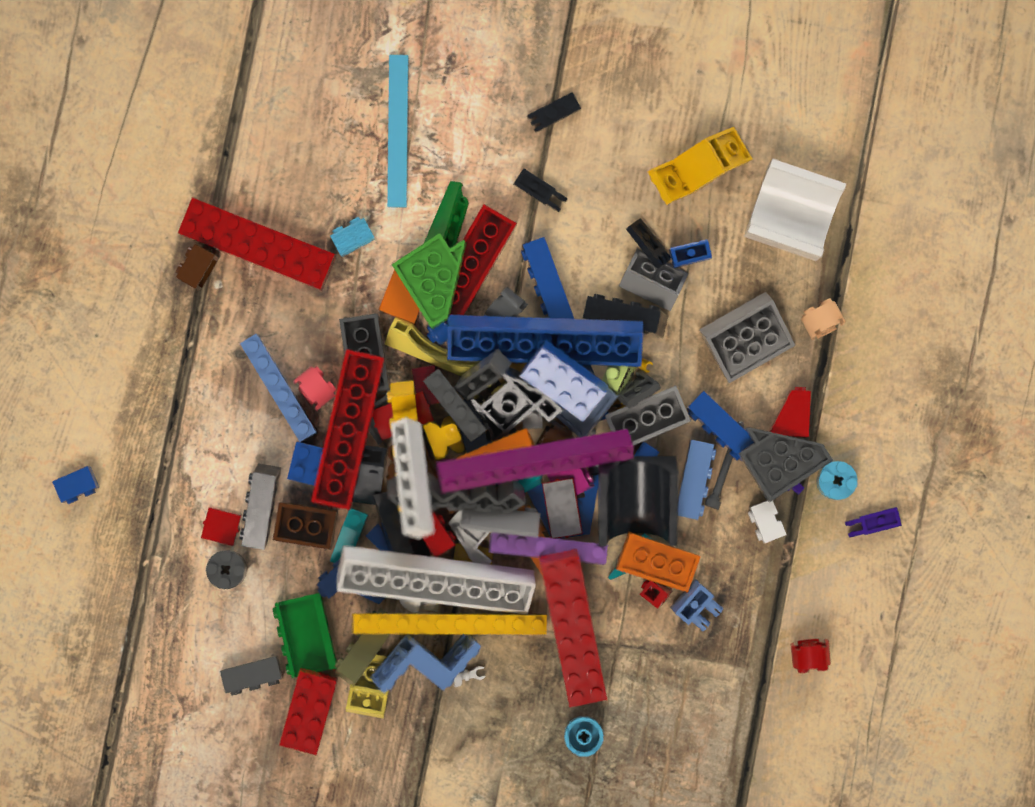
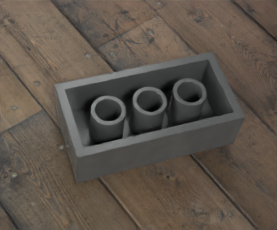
(364, 336)

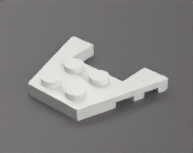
(470, 540)

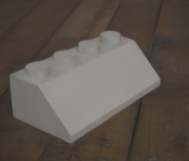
(650, 416)
(516, 522)

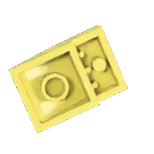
(365, 696)

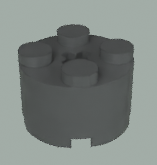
(506, 305)
(215, 569)

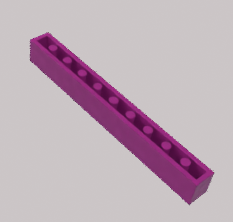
(534, 460)

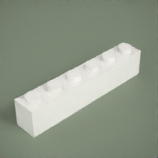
(412, 478)

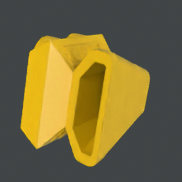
(444, 437)

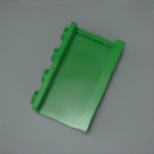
(305, 634)

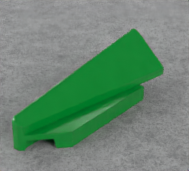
(450, 215)

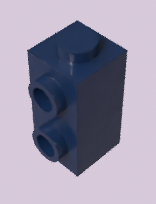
(328, 582)

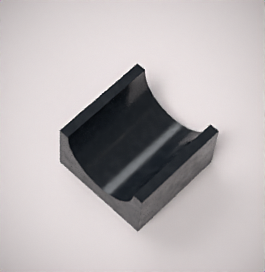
(638, 498)

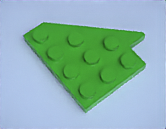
(432, 277)

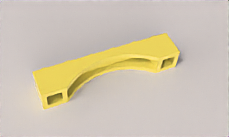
(408, 339)

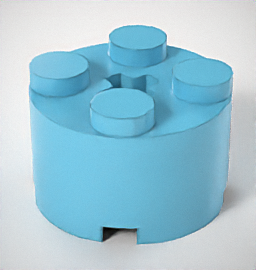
(847, 483)
(592, 742)

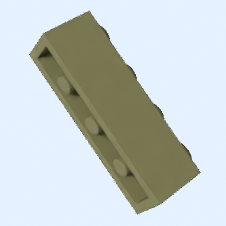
(360, 655)

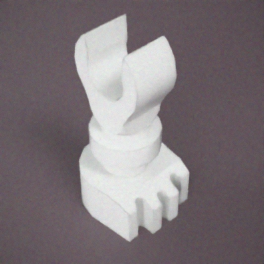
(467, 675)

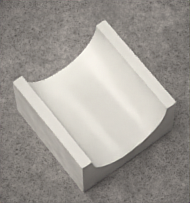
(794, 210)

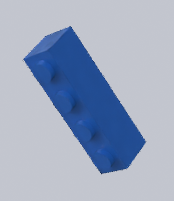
(720, 424)

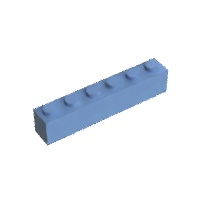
(278, 388)

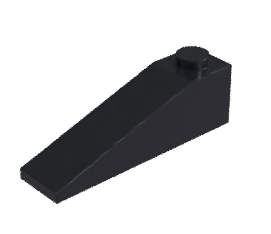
(393, 528)

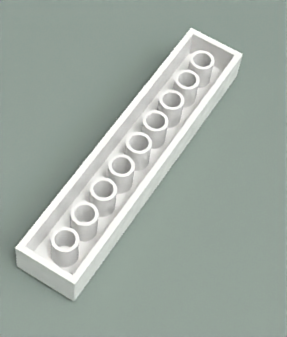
(435, 580)

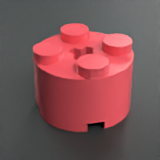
(314, 387)

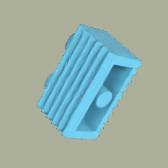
(352, 236)

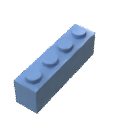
(694, 479)

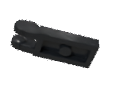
(538, 189)

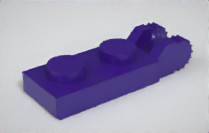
(876, 522)

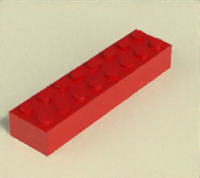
(257, 244)
(348, 429)
(573, 627)

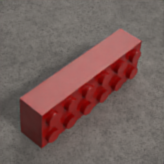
(483, 247)

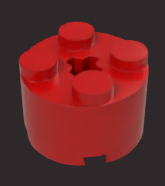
(811, 655)

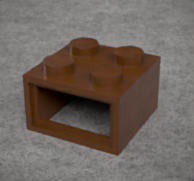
(196, 267)

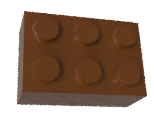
(305, 526)

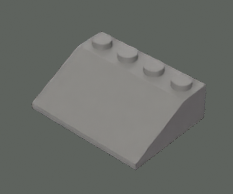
(747, 337)

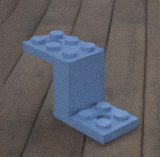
(438, 671)

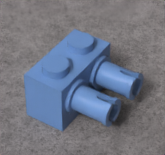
(693, 602)

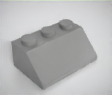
(652, 283)

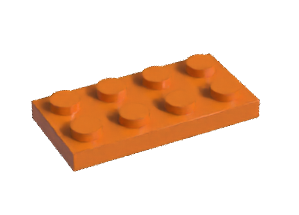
(658, 562)

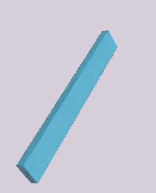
(397, 131)

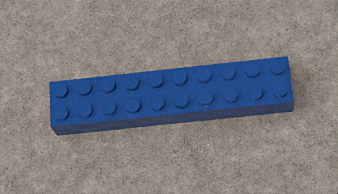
(520, 337)

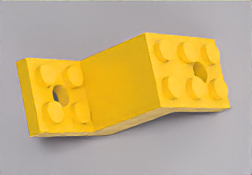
(699, 165)

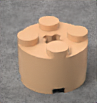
(822, 319)

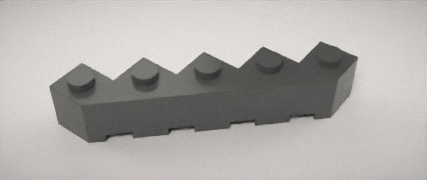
(505, 497)

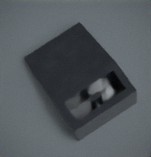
(370, 475)

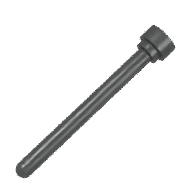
(714, 500)

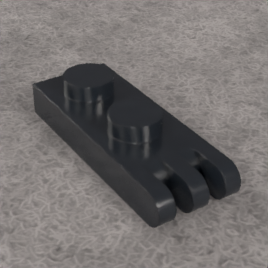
(554, 112)
(648, 243)

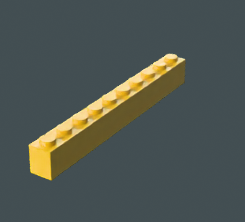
(449, 623)

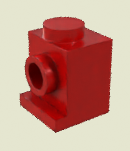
(655, 599)

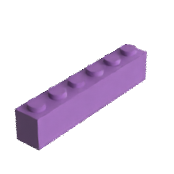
(538, 546)

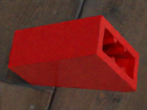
(794, 414)

